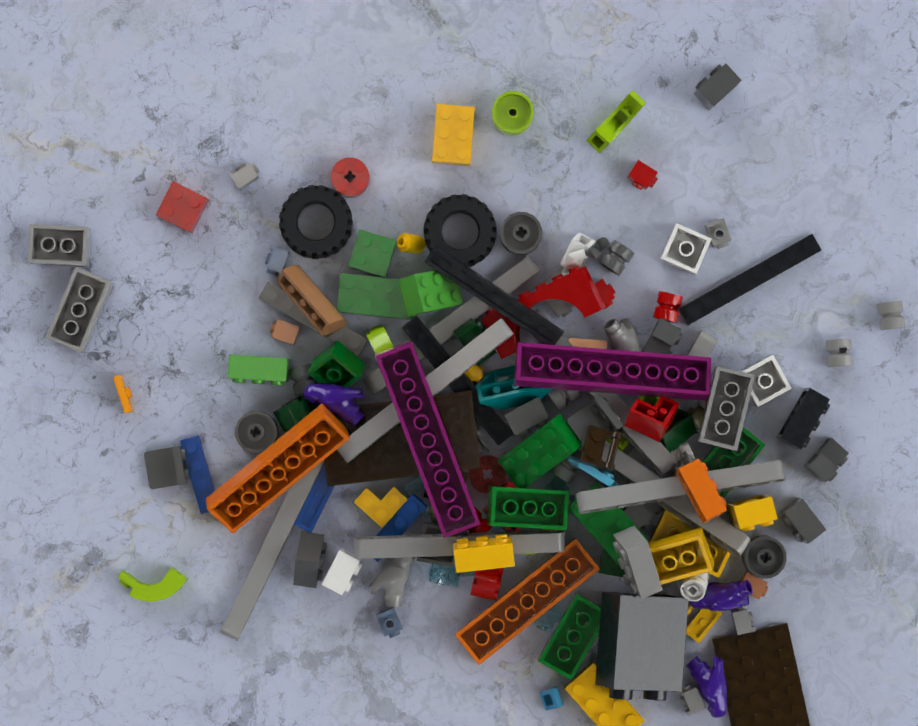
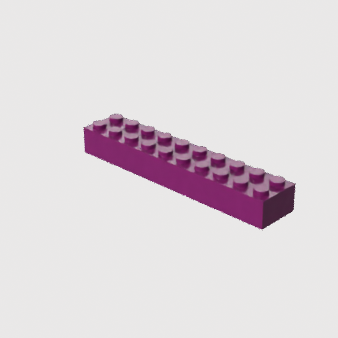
(612, 371)
(427, 438)

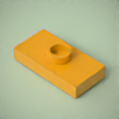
(124, 394)

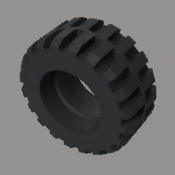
(465, 205)
(289, 222)

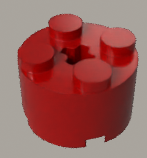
(343, 186)
(487, 583)

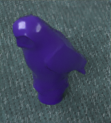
(337, 400)
(724, 596)
(711, 684)

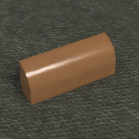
(310, 300)

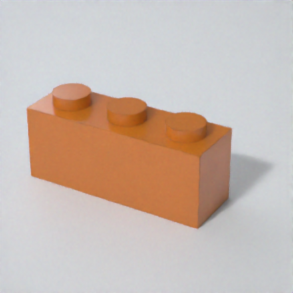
(701, 490)

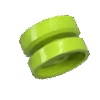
(510, 124)

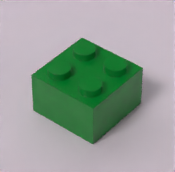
(372, 253)
(336, 366)

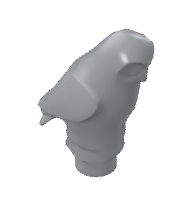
(622, 335)
(392, 580)

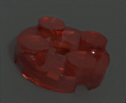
(476, 476)

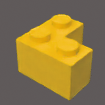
(381, 510)

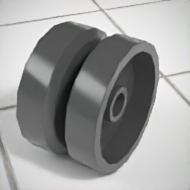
(532, 233)
(245, 431)
(772, 564)

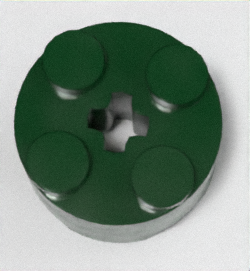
(293, 412)

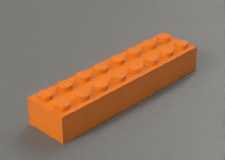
(277, 468)
(526, 601)

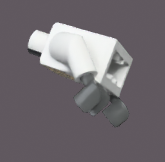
(579, 250)

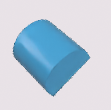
(551, 698)

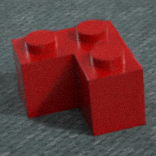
(652, 420)

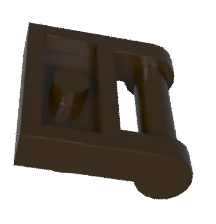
(594, 447)

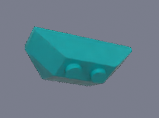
(500, 393)

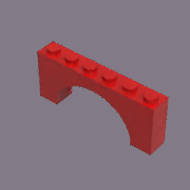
(573, 288)

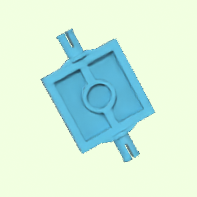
(605, 477)

